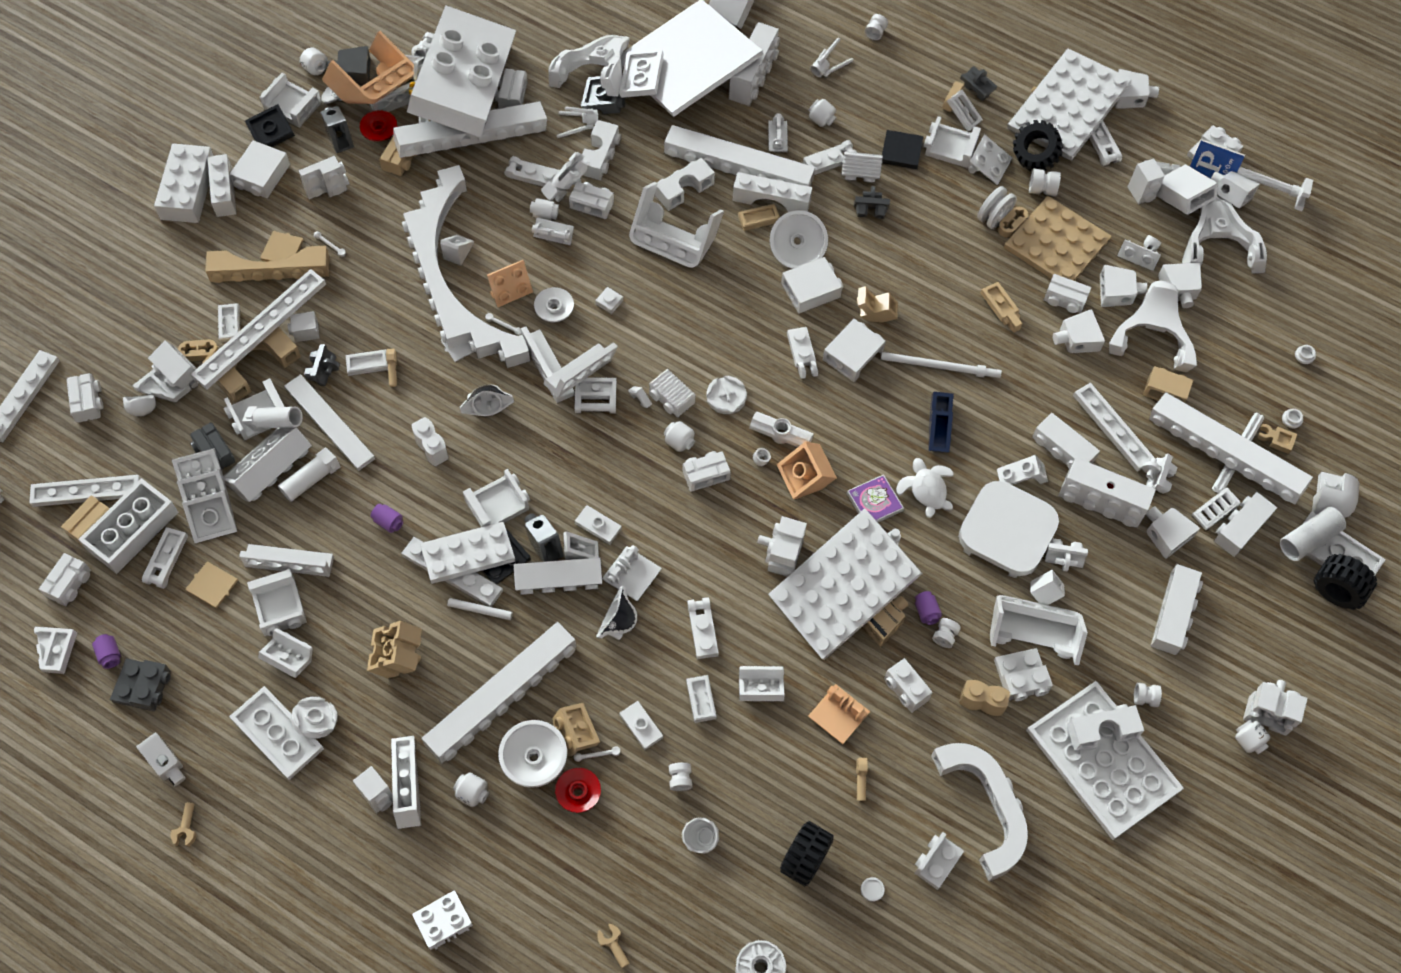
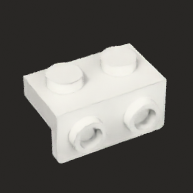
(286, 653)
(761, 683)

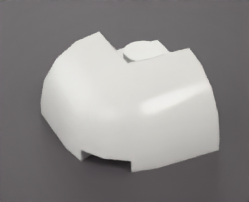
(1336, 492)

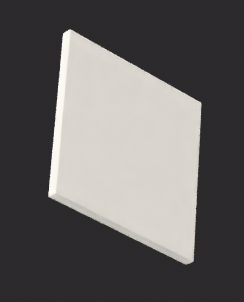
(698, 55)

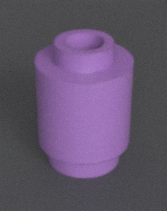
(387, 518)
(927, 608)
(106, 651)

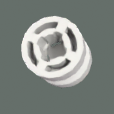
(876, 27)
(947, 631)
(1147, 695)
(680, 776)

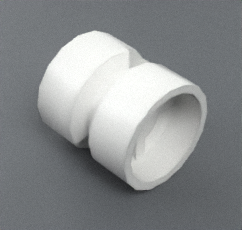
(1044, 182)

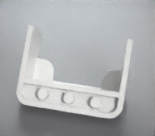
(667, 240)
(1038, 625)

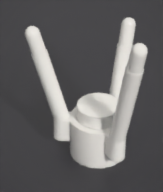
(821, 65)
(589, 117)

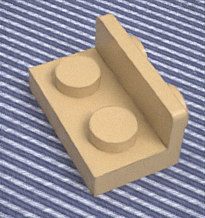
(575, 728)

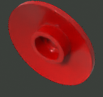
(378, 125)
(578, 779)

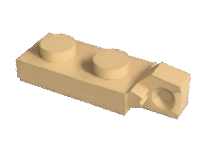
(1002, 306)

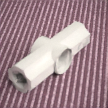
(770, 426)

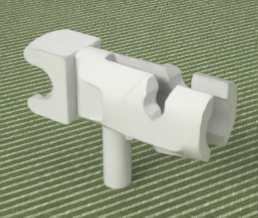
(566, 177)

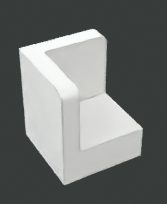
(1047, 588)

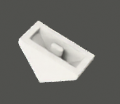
(456, 248)
(579, 547)

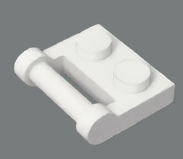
(596, 389)

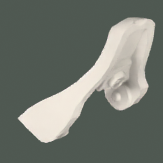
(601, 51)
(1221, 220)
(1161, 314)

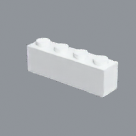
(558, 574)
(1177, 609)

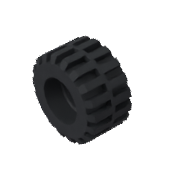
(1033, 132)
(1345, 581)
(806, 853)

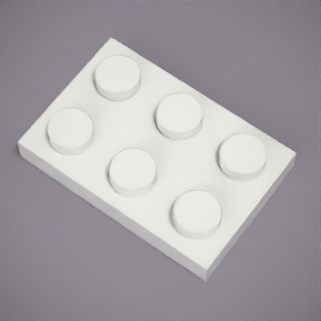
(641, 73)

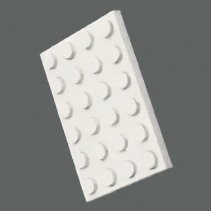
(1073, 99)
(844, 584)
(1114, 779)

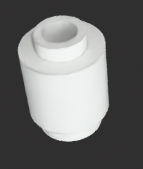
(544, 209)

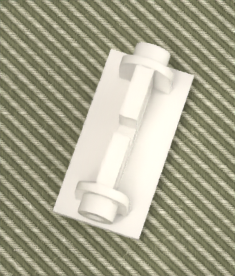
(778, 134)
(553, 231)
(1139, 255)

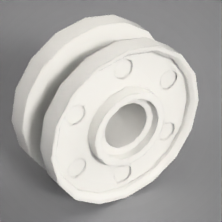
(996, 207)
(760, 952)

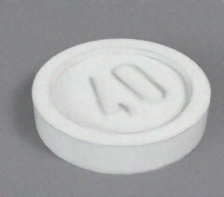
(872, 889)

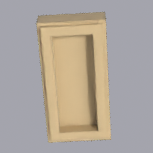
(758, 217)

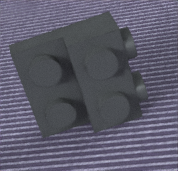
(597, 99)
(141, 684)

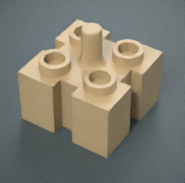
(394, 649)

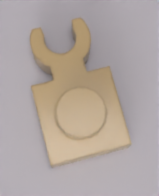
(1280, 438)

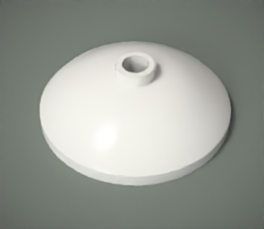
(806, 228)
(530, 739)

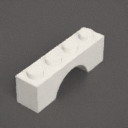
(752, 188)

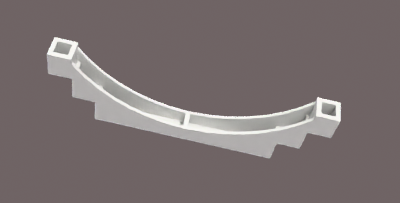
(457, 322)

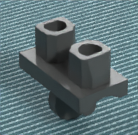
(977, 81)
(873, 201)
(324, 364)

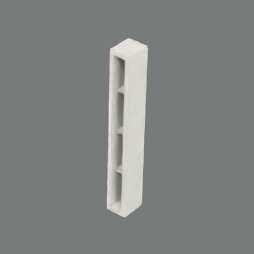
(500, 124)
(735, 157)
(1230, 448)
(499, 692)

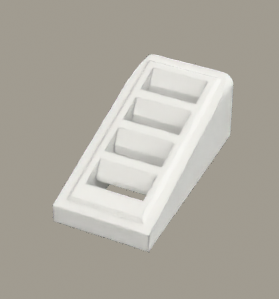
(1227, 501)

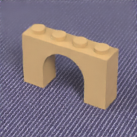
(278, 345)

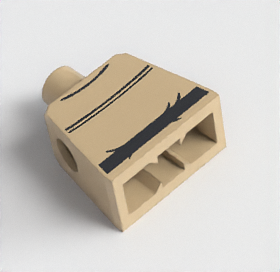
(887, 621)

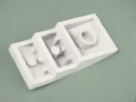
(204, 495)

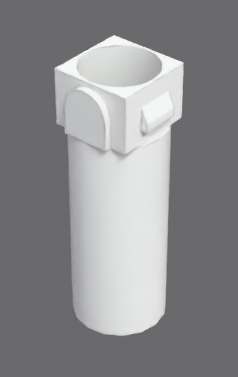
(275, 417)
(309, 474)

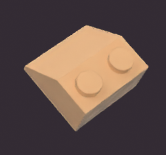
(806, 470)

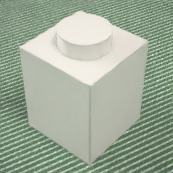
(304, 326)

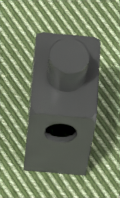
(355, 63)
(335, 121)
(542, 532)

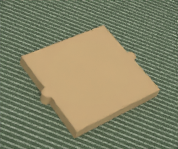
(281, 246)
(211, 585)

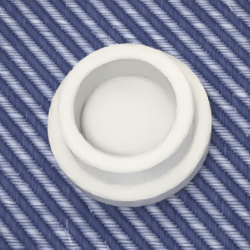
(1305, 354)
(1292, 418)

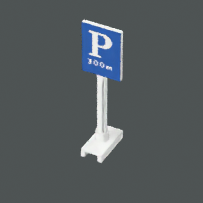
(1215, 158)

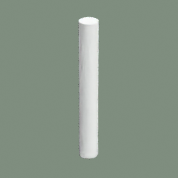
(499, 613)

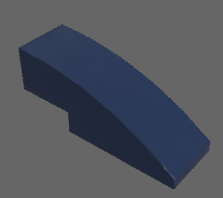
(940, 422)

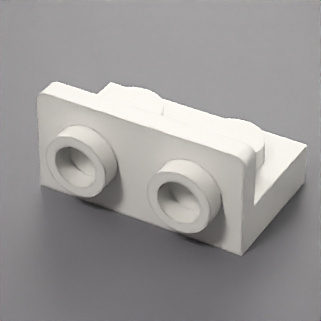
(939, 860)

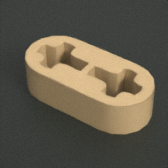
(955, 88)
(1010, 219)
(198, 349)

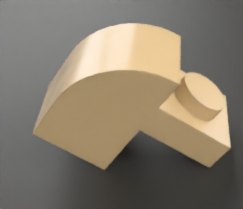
(877, 308)

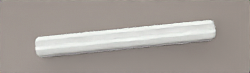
(1249, 433)

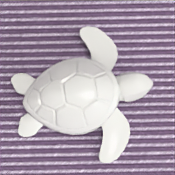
(927, 486)

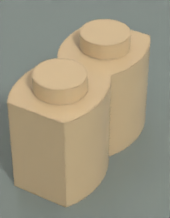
(989, 699)

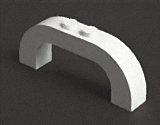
(999, 790)

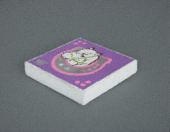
(876, 498)

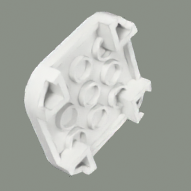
(1008, 528)

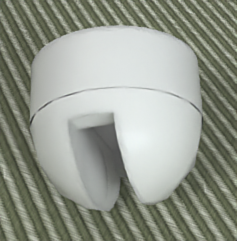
(1152, 242)
(759, 454)

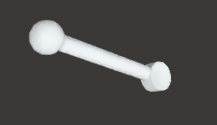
(341, 252)
(489, 317)
(615, 752)

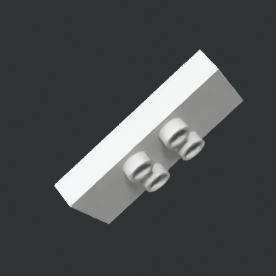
(461, 71)

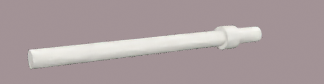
(979, 370)

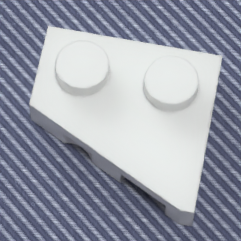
(155, 385)
(54, 648)

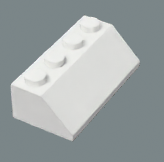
(266, 462)

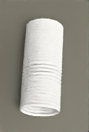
(1313, 533)

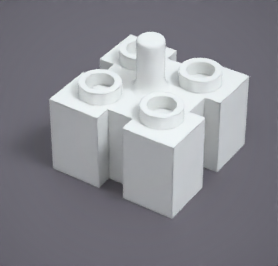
(784, 546)
(1275, 708)

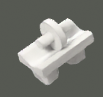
(1157, 471)
(1066, 555)

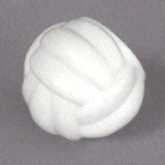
(419, 50)

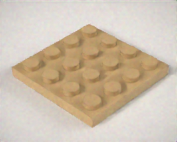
(1057, 241)

